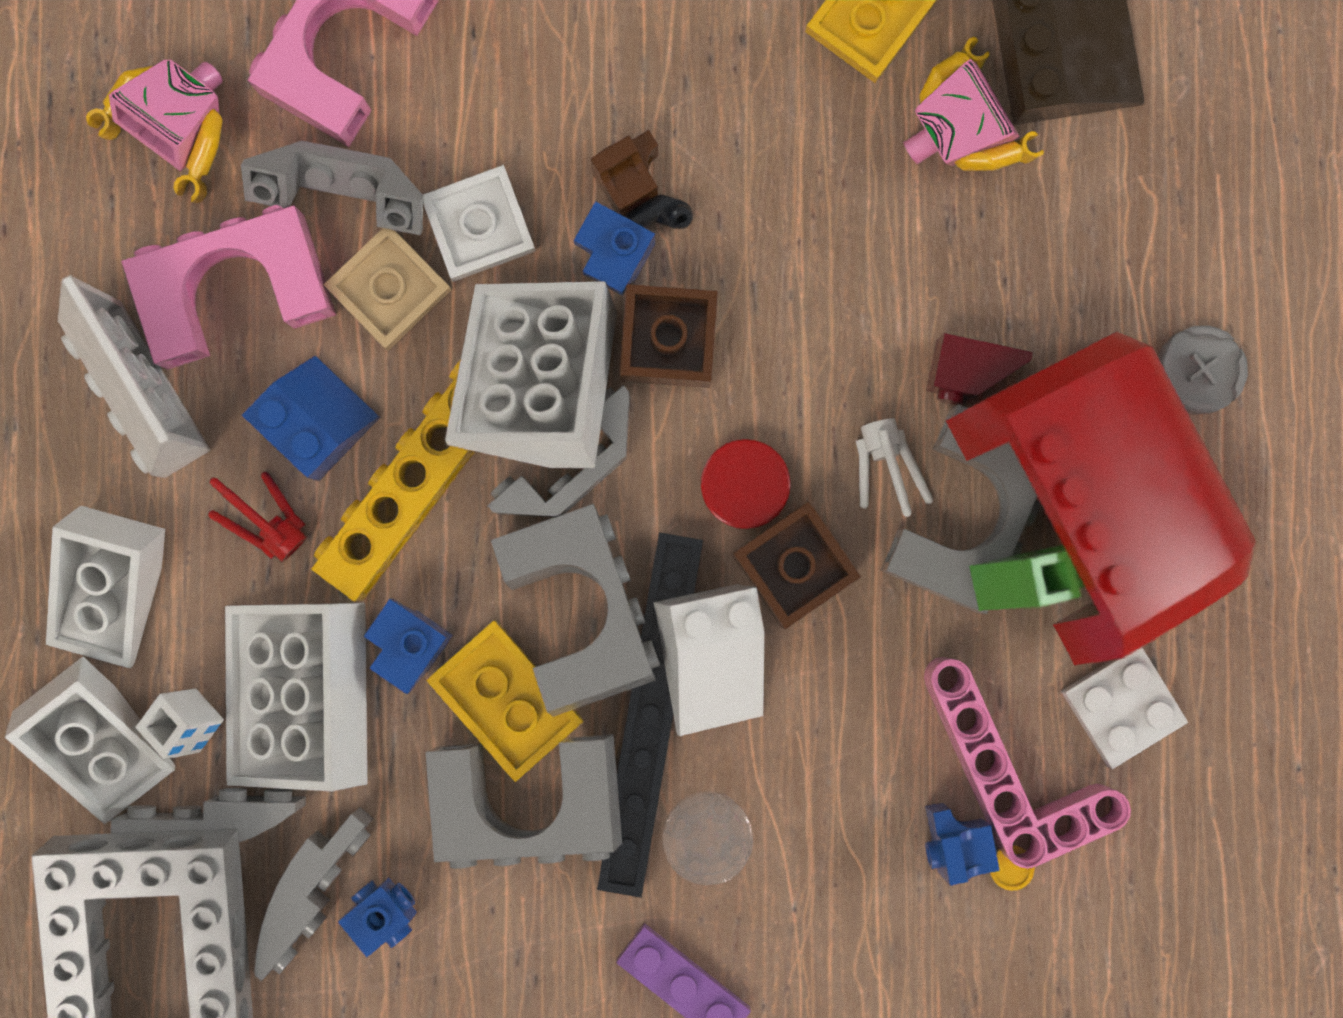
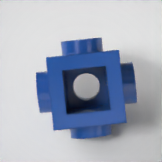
(379, 915)

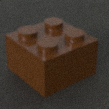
(668, 336)
(796, 565)

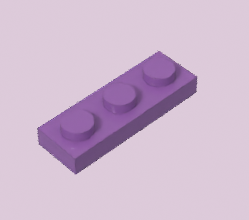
(678, 978)

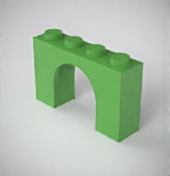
(1026, 580)

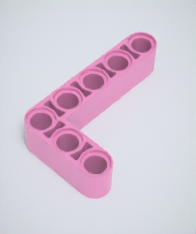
(1002, 778)

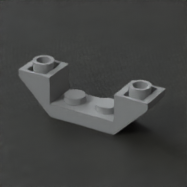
(278, 174)
(523, 500)

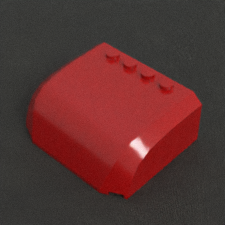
(1122, 490)

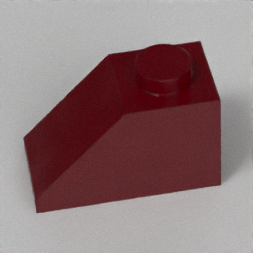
(970, 366)

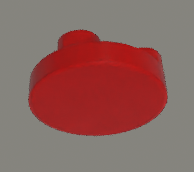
(745, 484)

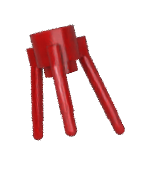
(280, 536)

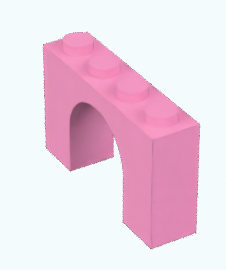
(288, 69)
(168, 277)

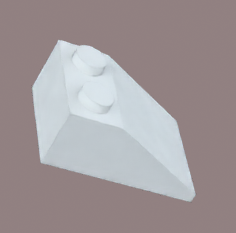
(102, 584)
(713, 656)
(88, 741)

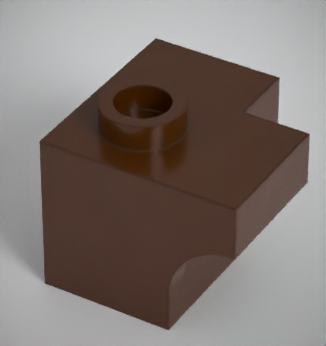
(624, 172)

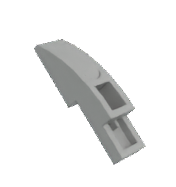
(224, 811)
(297, 901)

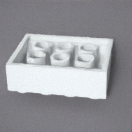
(534, 372)
(125, 375)
(296, 696)

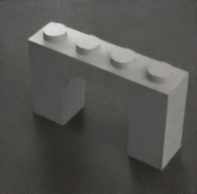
(948, 570)
(618, 656)
(470, 830)

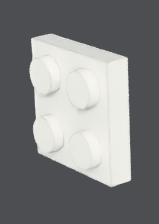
(478, 223)
(1124, 707)

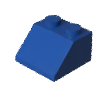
(311, 417)

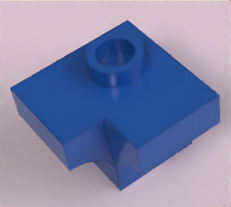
(615, 246)
(408, 644)
(959, 847)

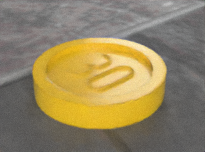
(1010, 875)

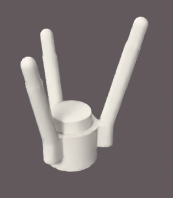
(886, 442)

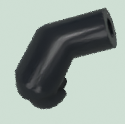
(664, 211)

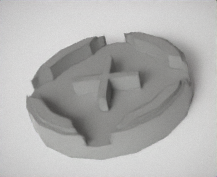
(1204, 368)

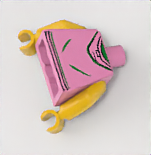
(168, 113)
(966, 118)

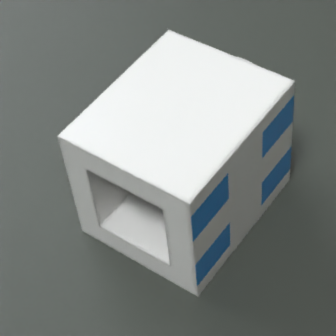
(179, 723)

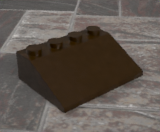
(1067, 57)

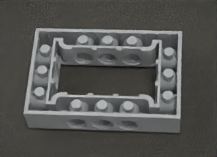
(83, 870)

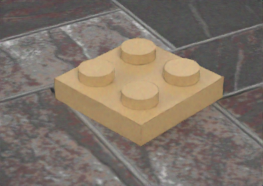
(387, 287)

